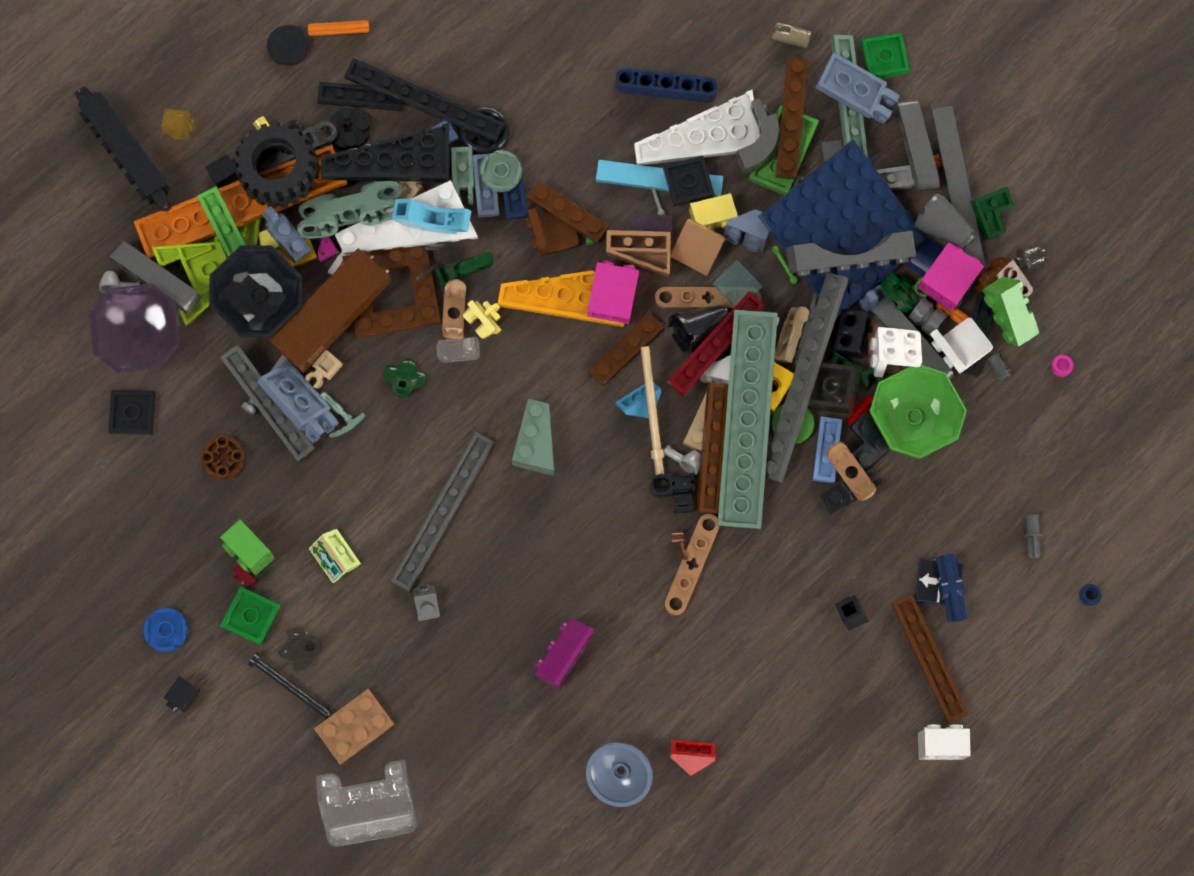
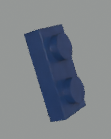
(515, 202)

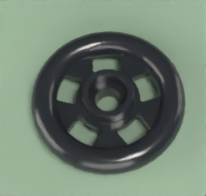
(485, 147)

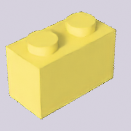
(713, 212)

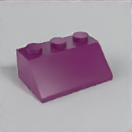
(563, 653)

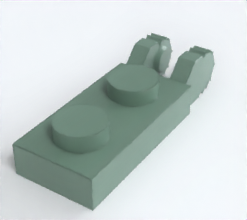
(463, 171)

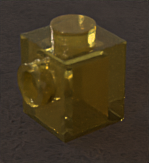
(177, 124)

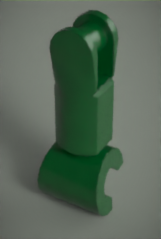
(465, 268)
(868, 374)

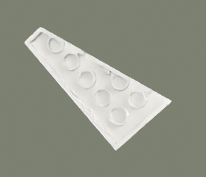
(707, 134)
(393, 234)

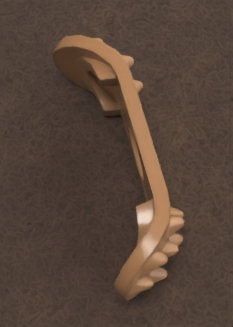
(454, 298)
(842, 459)

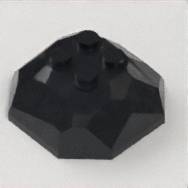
(255, 290)

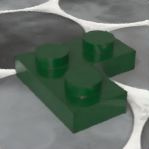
(987, 211)

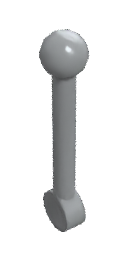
(660, 211)

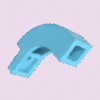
(431, 218)

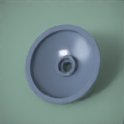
(617, 786)

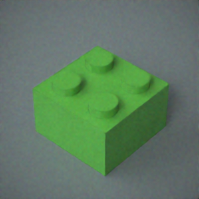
(244, 544)

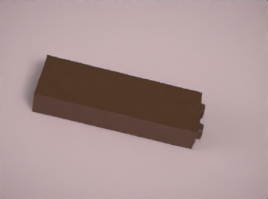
(331, 309)

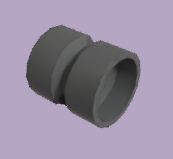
(927, 317)

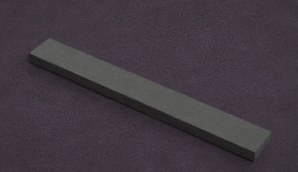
(955, 173)
(442, 512)

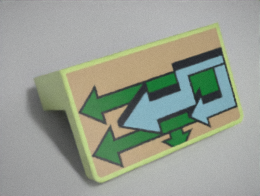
(334, 555)

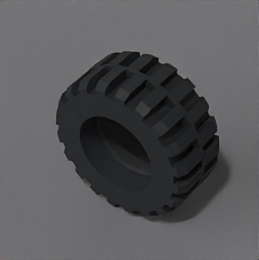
(268, 140)

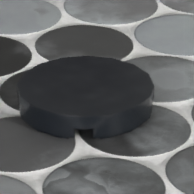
(287, 45)

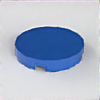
(165, 630)

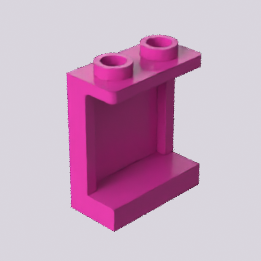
(950, 276)
(613, 292)

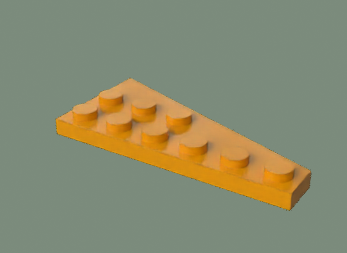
(555, 296)

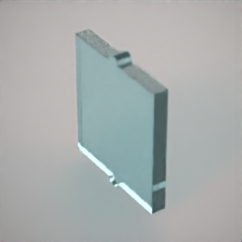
(736, 282)

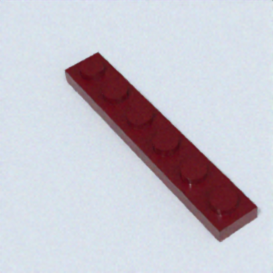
(710, 348)

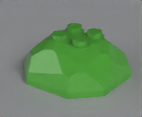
(918, 411)

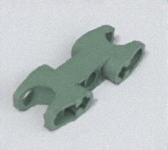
(337, 212)

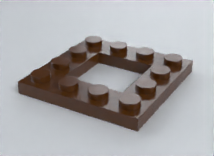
(420, 315)

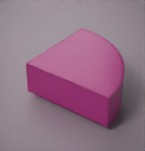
(326, 250)

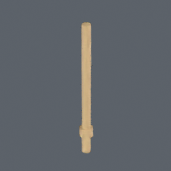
(657, 453)

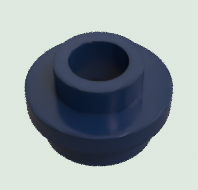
(1094, 590)

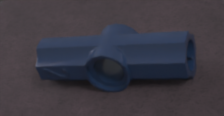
(951, 588)

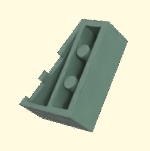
(534, 440)

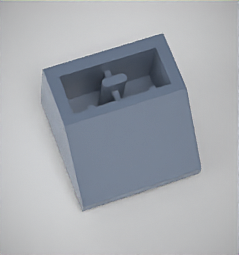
(747, 231)

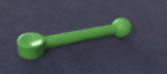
(793, 279)

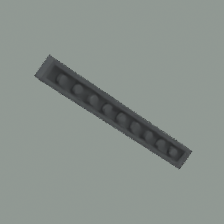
(805, 376)

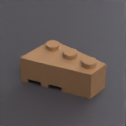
(642, 248)

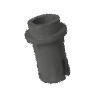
(999, 367)

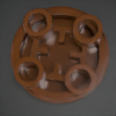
(223, 458)

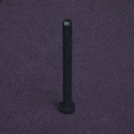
(287, 684)

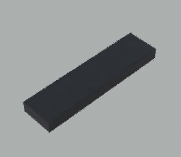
(355, 96)
(983, 317)

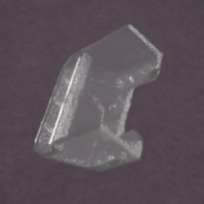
(367, 809)

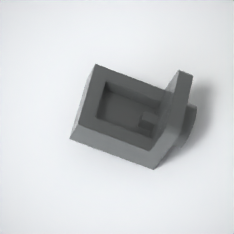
(426, 602)

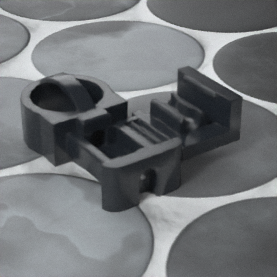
(680, 487)

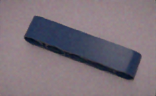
(676, 81)

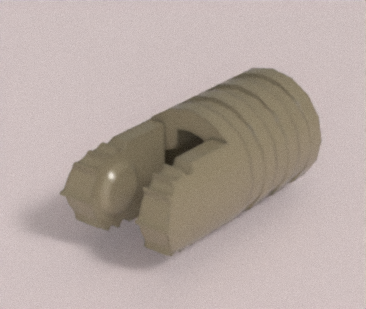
(791, 35)

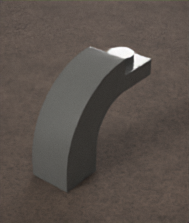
(757, 154)

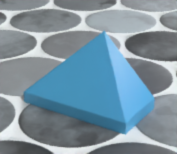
(636, 402)

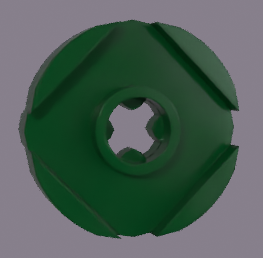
(899, 290)

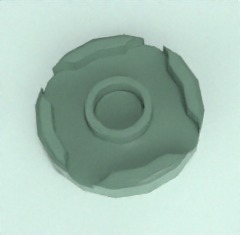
(501, 171)

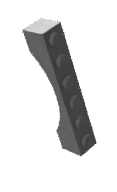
(811, 257)

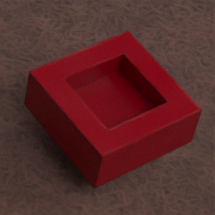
(243, 576)

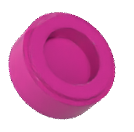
(1062, 365)

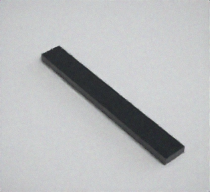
(424, 100)

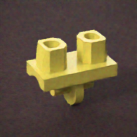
(488, 324)

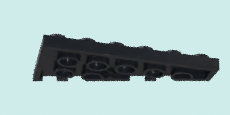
(400, 158)

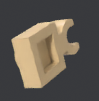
(325, 366)

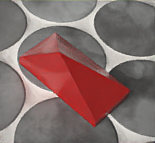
(692, 755)

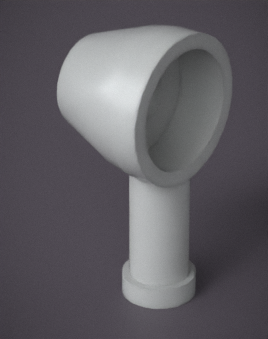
(111, 280)
(689, 462)

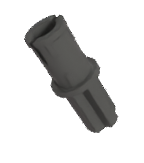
(1033, 536)

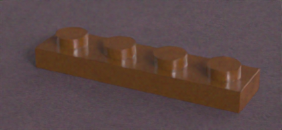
(568, 212)
(625, 349)

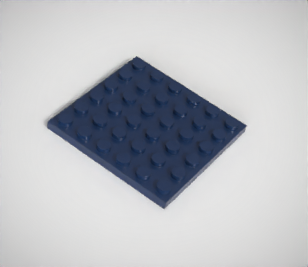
(844, 211)

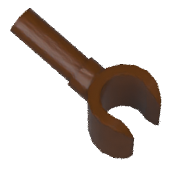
(678, 538)

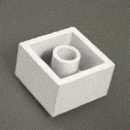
(944, 744)

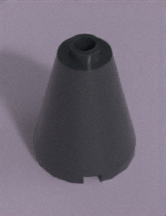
(695, 325)

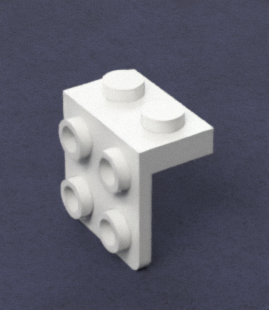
(962, 345)
(895, 348)

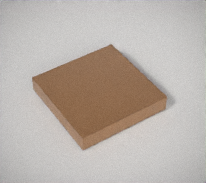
(697, 247)

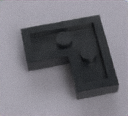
(871, 439)

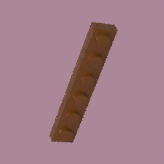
(791, 118)
(712, 448)
(929, 659)

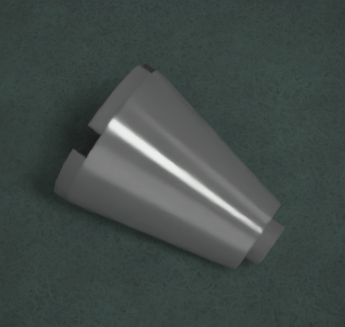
(945, 222)

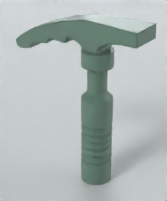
(352, 423)

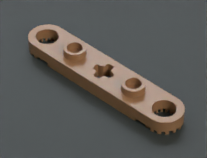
(691, 298)
(686, 579)

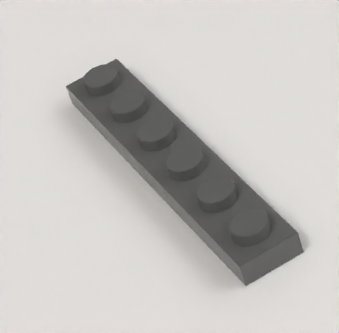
(247, 377)

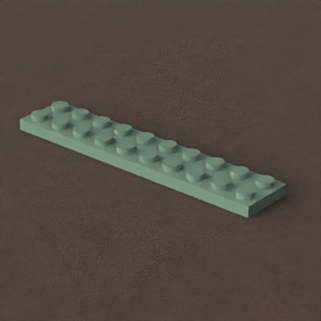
(747, 419)

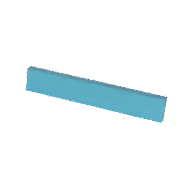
(641, 176)

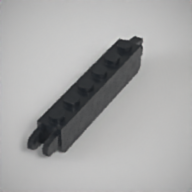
(124, 147)

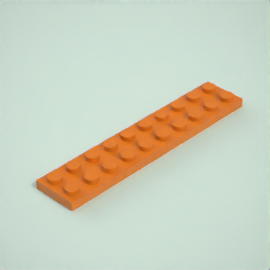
(189, 223)

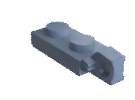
(286, 235)

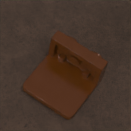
(549, 233)
(998, 268)

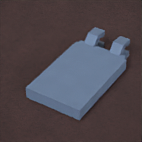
(856, 88)
(299, 401)

